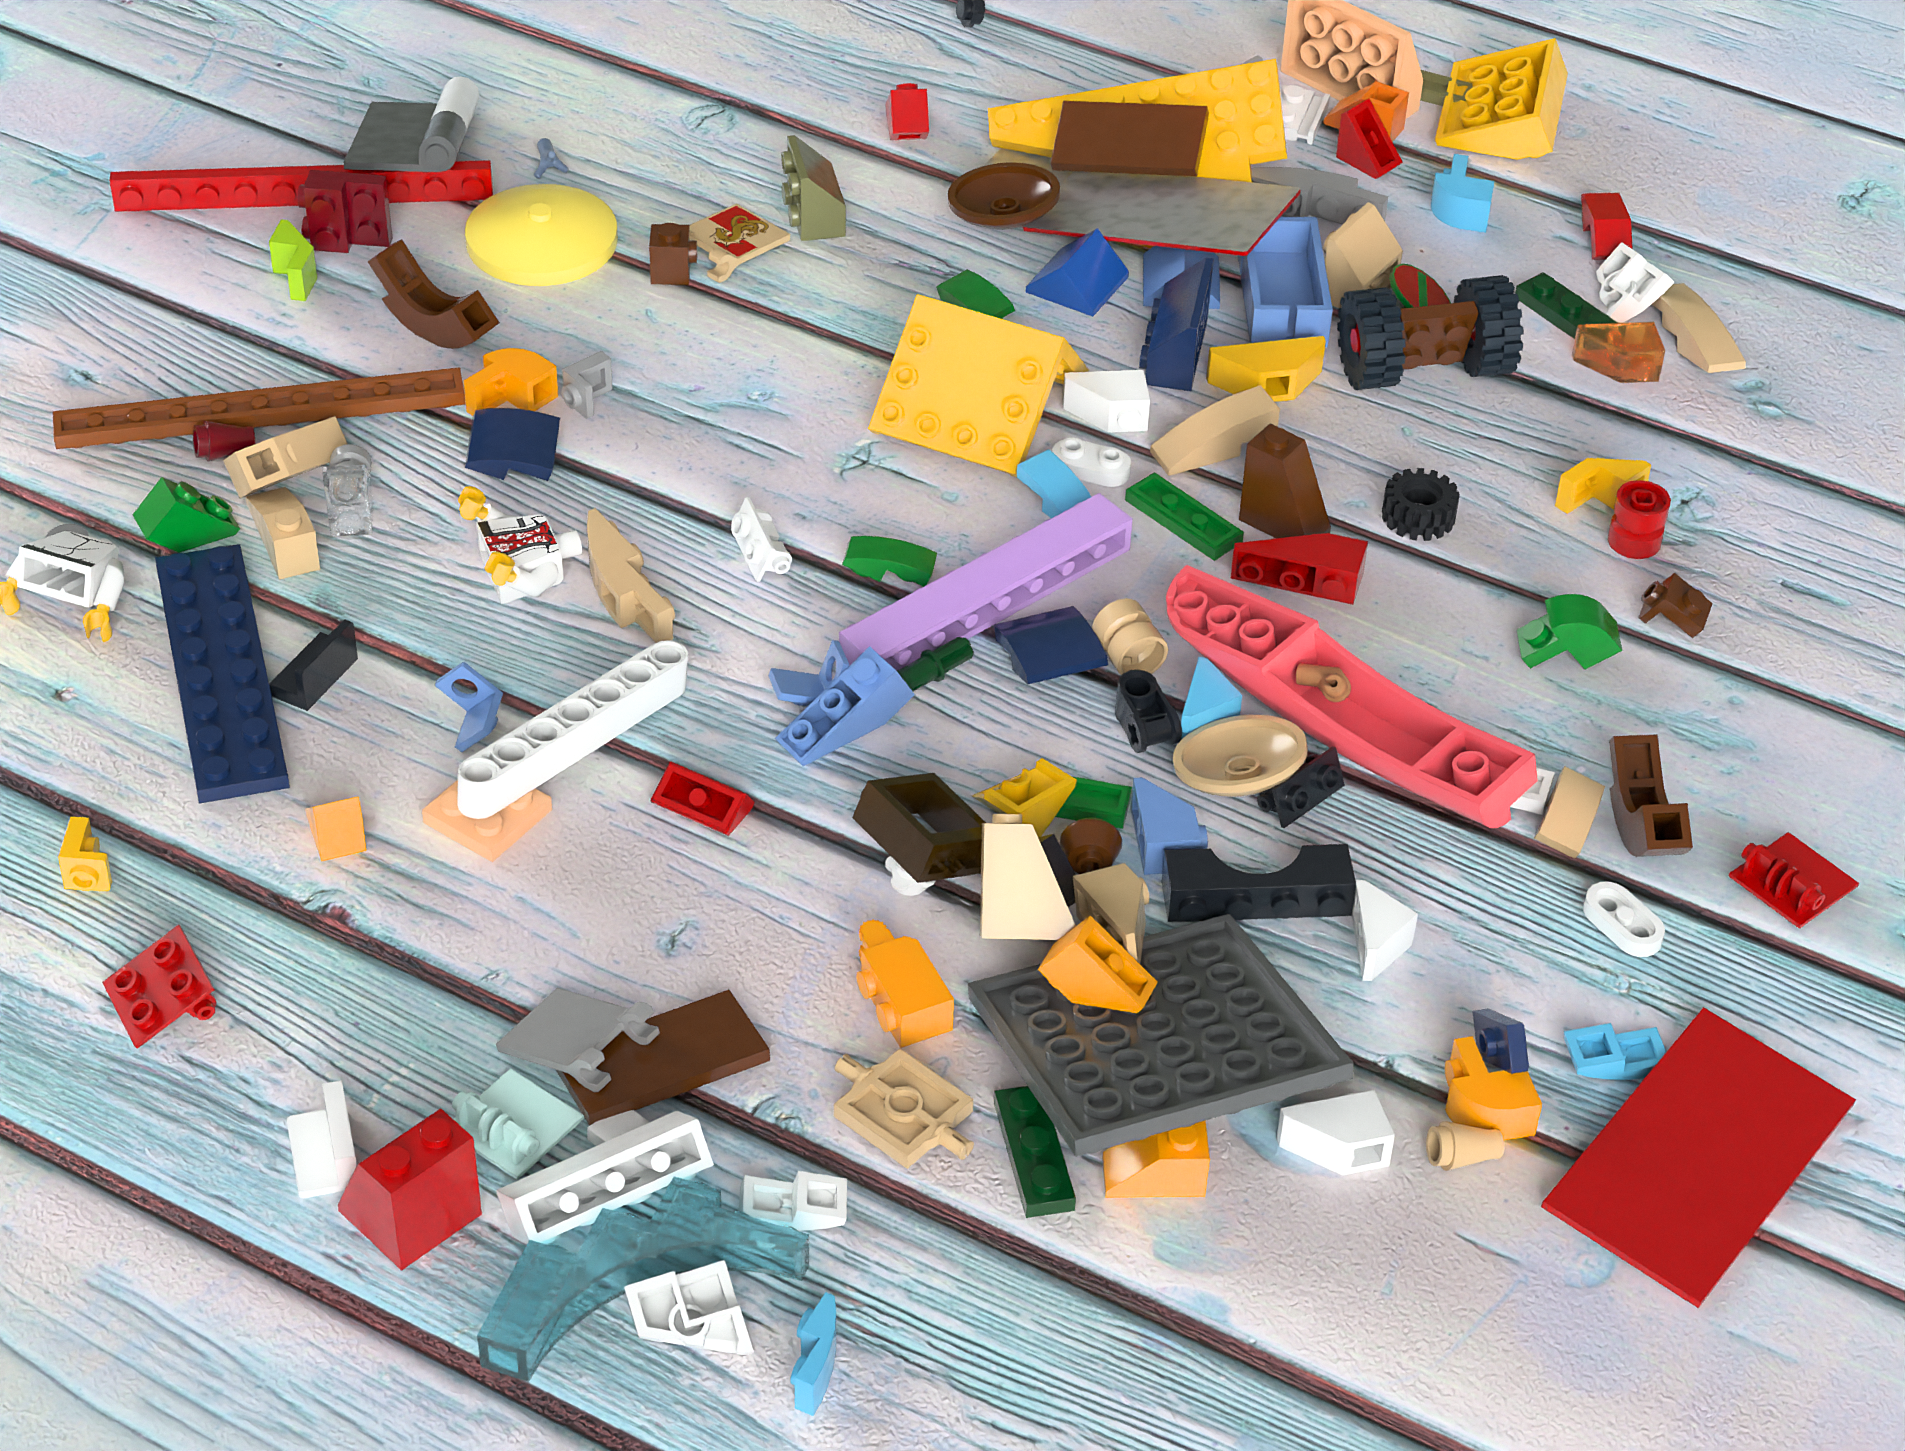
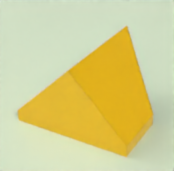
(1033, 794)

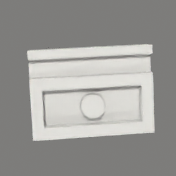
(1302, 112)

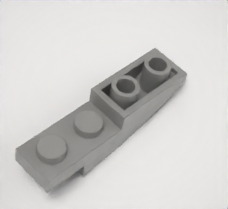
(1322, 193)

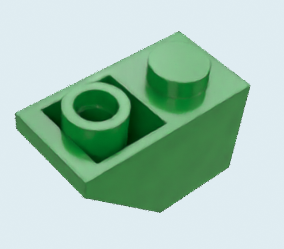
(183, 517)

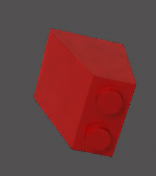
(415, 1190)

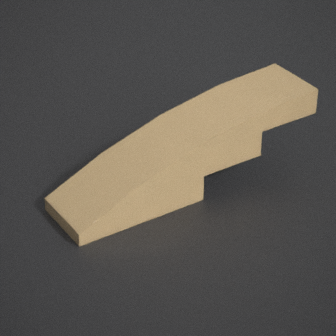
(1698, 330)

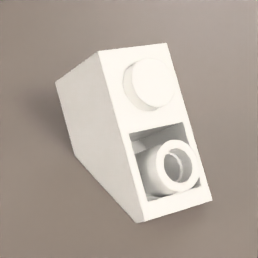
(1338, 1132)

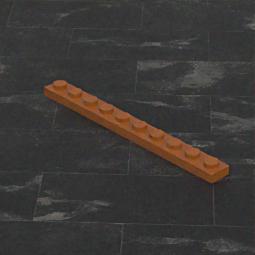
(258, 407)

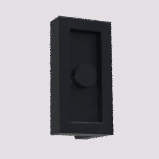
(316, 667)

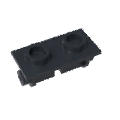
(1305, 789)

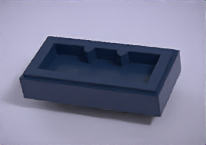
(1501, 1040)

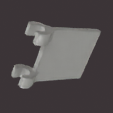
(572, 1030)

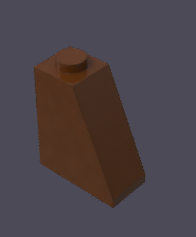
(1281, 486)

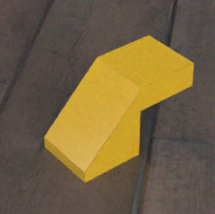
(1598, 479)

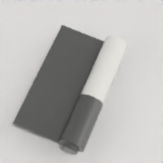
(415, 134)

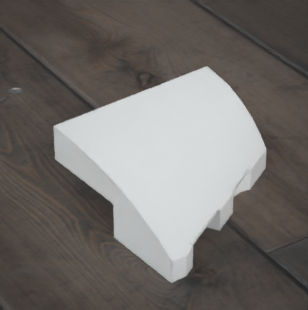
(1629, 283)
(690, 1310)

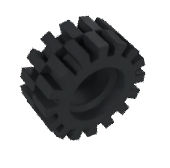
(1433, 517)

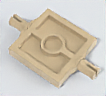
(903, 1107)

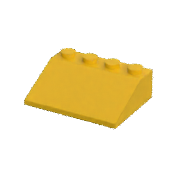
(1511, 104)

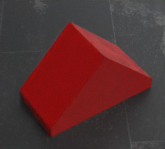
(1365, 141)

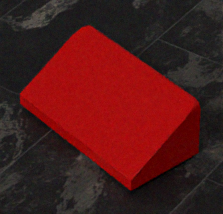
(701, 799)

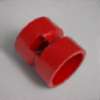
(1639, 519)

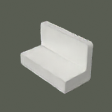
(323, 1145)

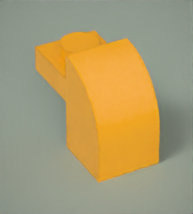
(513, 377)
(1492, 1098)

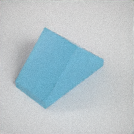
(1209, 698)

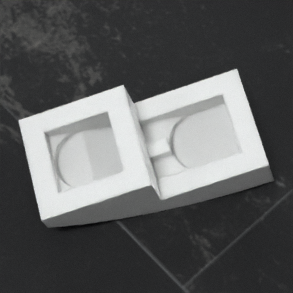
(807, 1204)

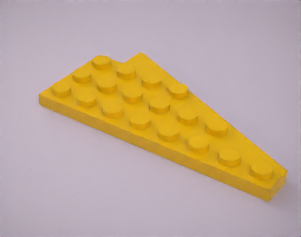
(1241, 127)

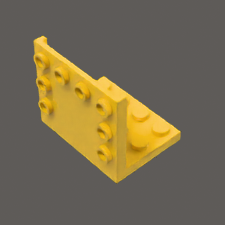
(970, 384)

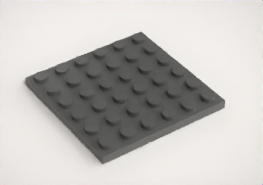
(1204, 1046)

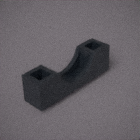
(1313, 885)

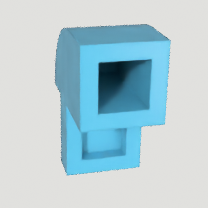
(1461, 199)

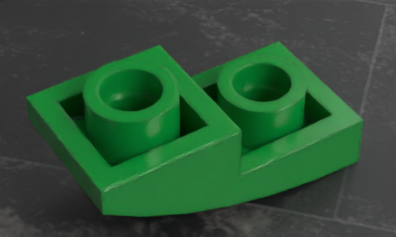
(976, 294)
(875, 555)

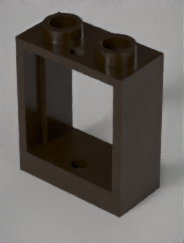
(887, 817)

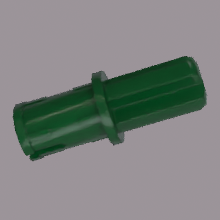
(935, 663)

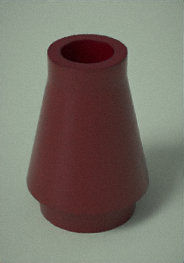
(220, 440)

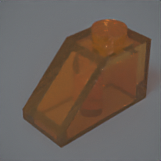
(1621, 350)

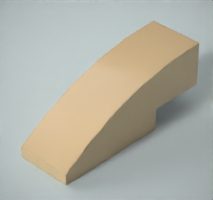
(1216, 431)

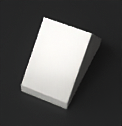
(1381, 928)

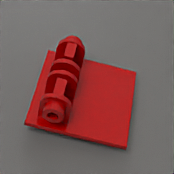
(1792, 879)
(161, 987)

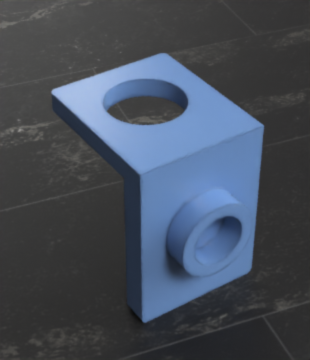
(805, 687)
(480, 706)

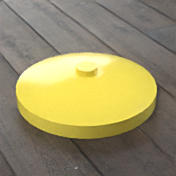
(541, 234)

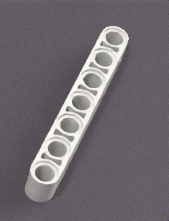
(571, 729)

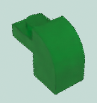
(1573, 625)

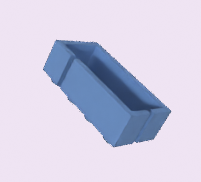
(1287, 283)

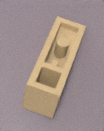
(285, 532)
(1116, 902)

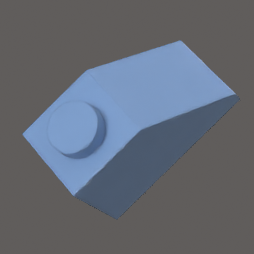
(1162, 824)

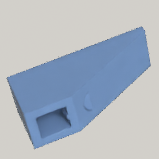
(847, 709)

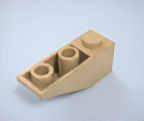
(284, 456)

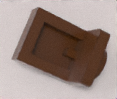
(1678, 602)

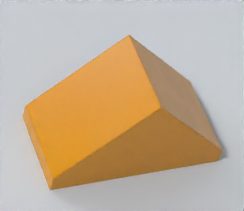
(337, 828)

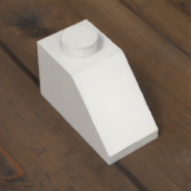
(1108, 399)

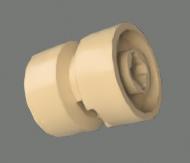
(1130, 637)

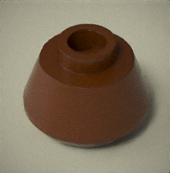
(1090, 844)

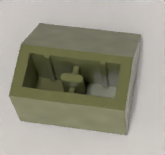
(812, 193)

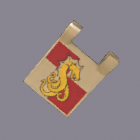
(734, 238)

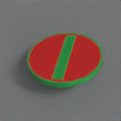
(1416, 287)

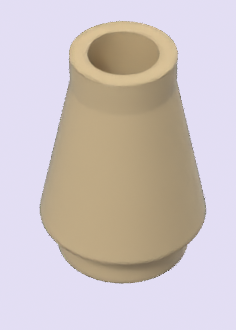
(1461, 1145)

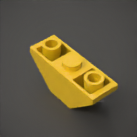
(1278, 366)

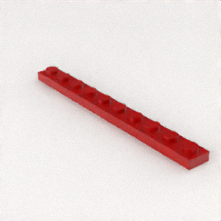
(280, 186)

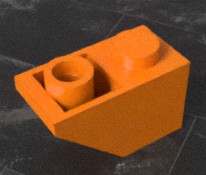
(1387, 100)

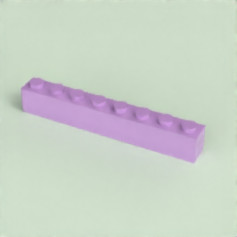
(994, 584)

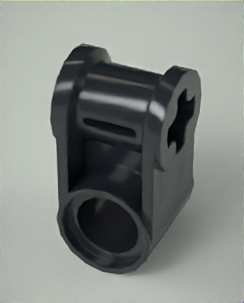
(1145, 711)

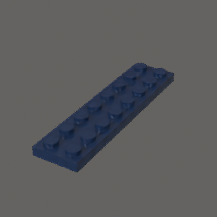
(221, 674)

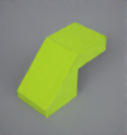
(295, 257)

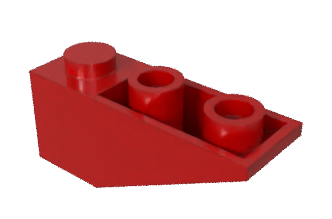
(1307, 564)

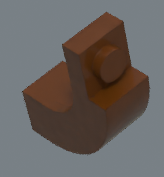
(425, 308)
(1639, 800)

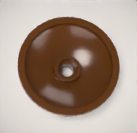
(1004, 195)

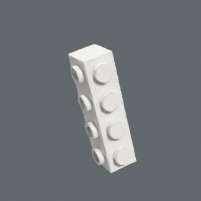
(604, 1177)

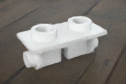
(759, 541)

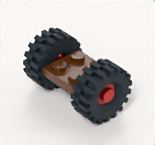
(1475, 330)

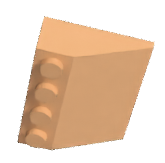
(1348, 49)

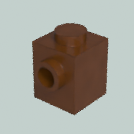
(671, 254)

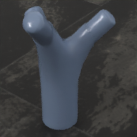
(548, 158)

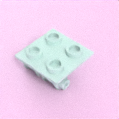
(514, 1122)

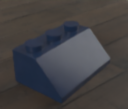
(1178, 329)

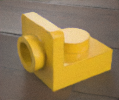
(80, 859)

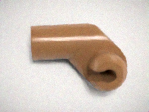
(1328, 679)

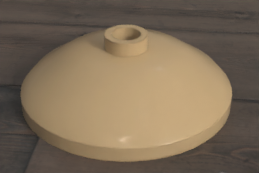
(1240, 755)

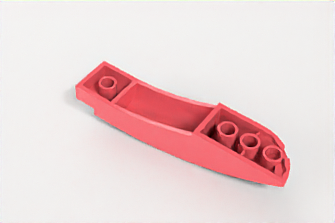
(1378, 721)

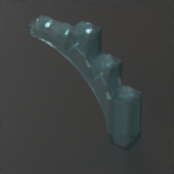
(560, 1288)

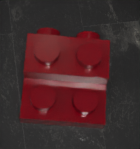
(345, 210)

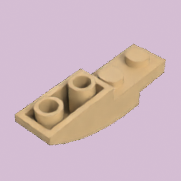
(619, 580)

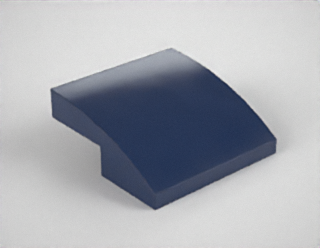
(513, 441)
(1051, 645)

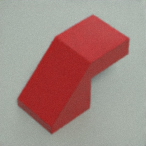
(1608, 221)

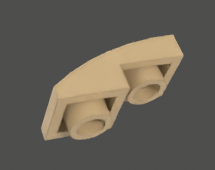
(1570, 812)

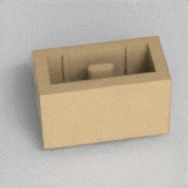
(1360, 254)

